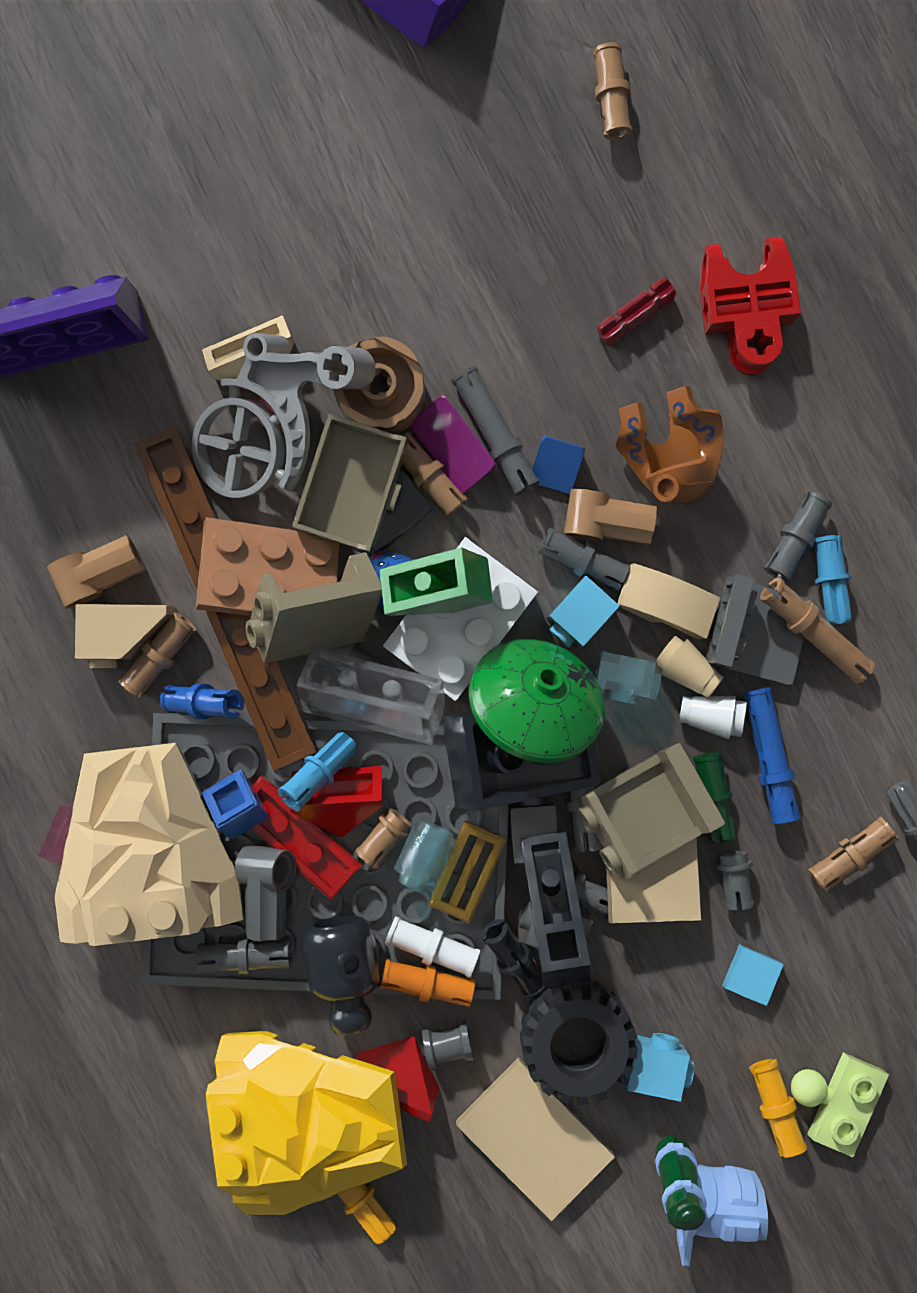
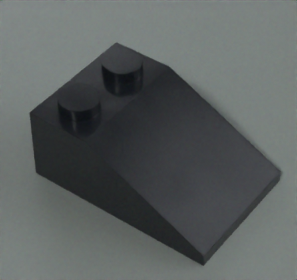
(491, 777)

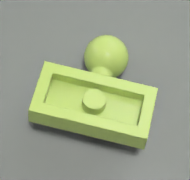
(844, 1104)

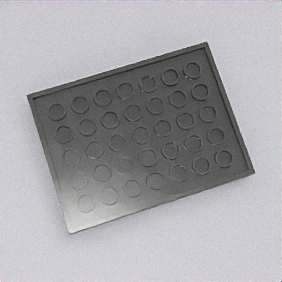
(413, 783)

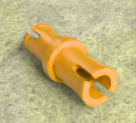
(778, 1108)

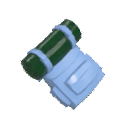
(709, 1200)

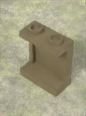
(316, 616)
(648, 811)

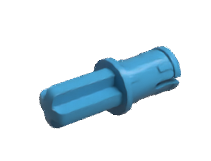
(833, 578)
(317, 771)

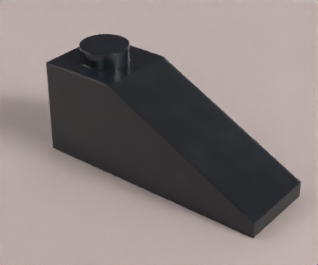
(555, 910)

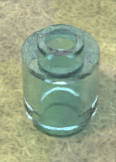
(424, 856)

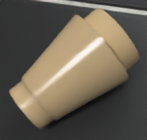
(688, 667)

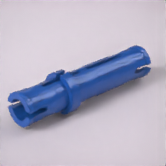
(772, 757)

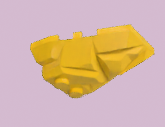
(298, 1123)

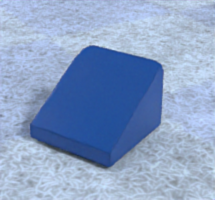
(557, 464)
(235, 805)

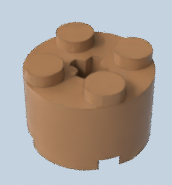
(405, 394)

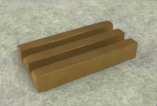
(482, 836)

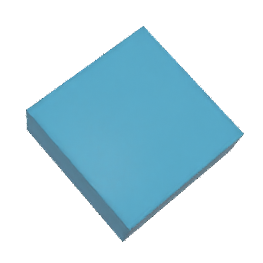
(752, 975)

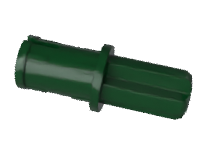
(711, 772)

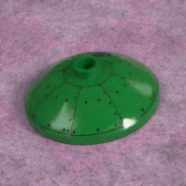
(528, 715)

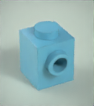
(660, 1067)

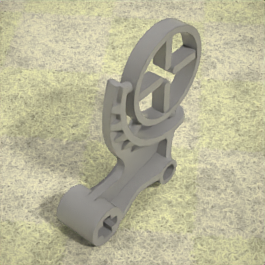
(279, 381)

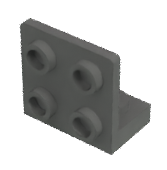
(752, 635)

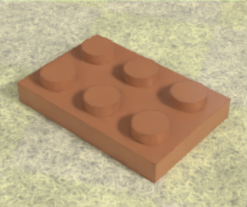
(240, 553)

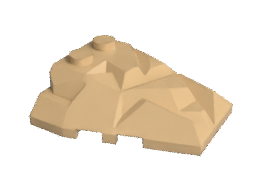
(142, 853)

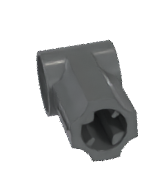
(266, 878)

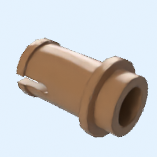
(383, 838)

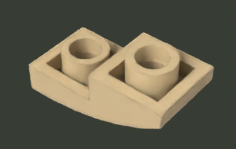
(668, 600)

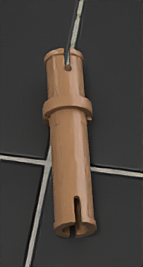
(804, 618)

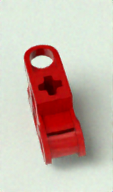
(750, 304)

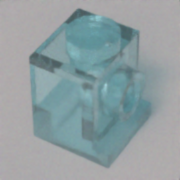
(627, 677)

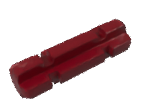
(636, 311)

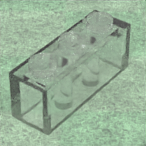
(371, 695)

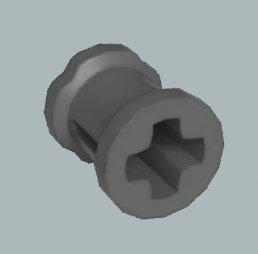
(447, 1045)

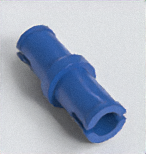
(202, 701)

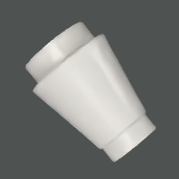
(714, 714)

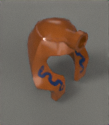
(688, 460)

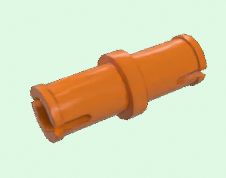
(427, 983)

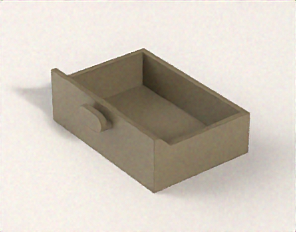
(351, 483)

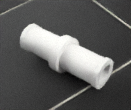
(432, 946)

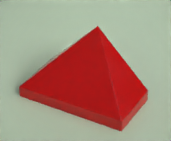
(346, 802)
(414, 1080)

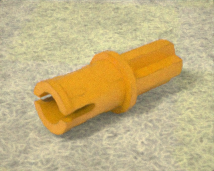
(368, 1212)

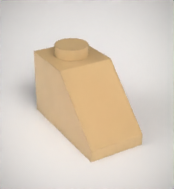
(116, 631)

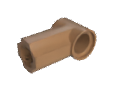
(596, 516)
(84, 576)

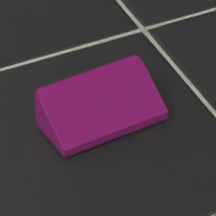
(453, 444)

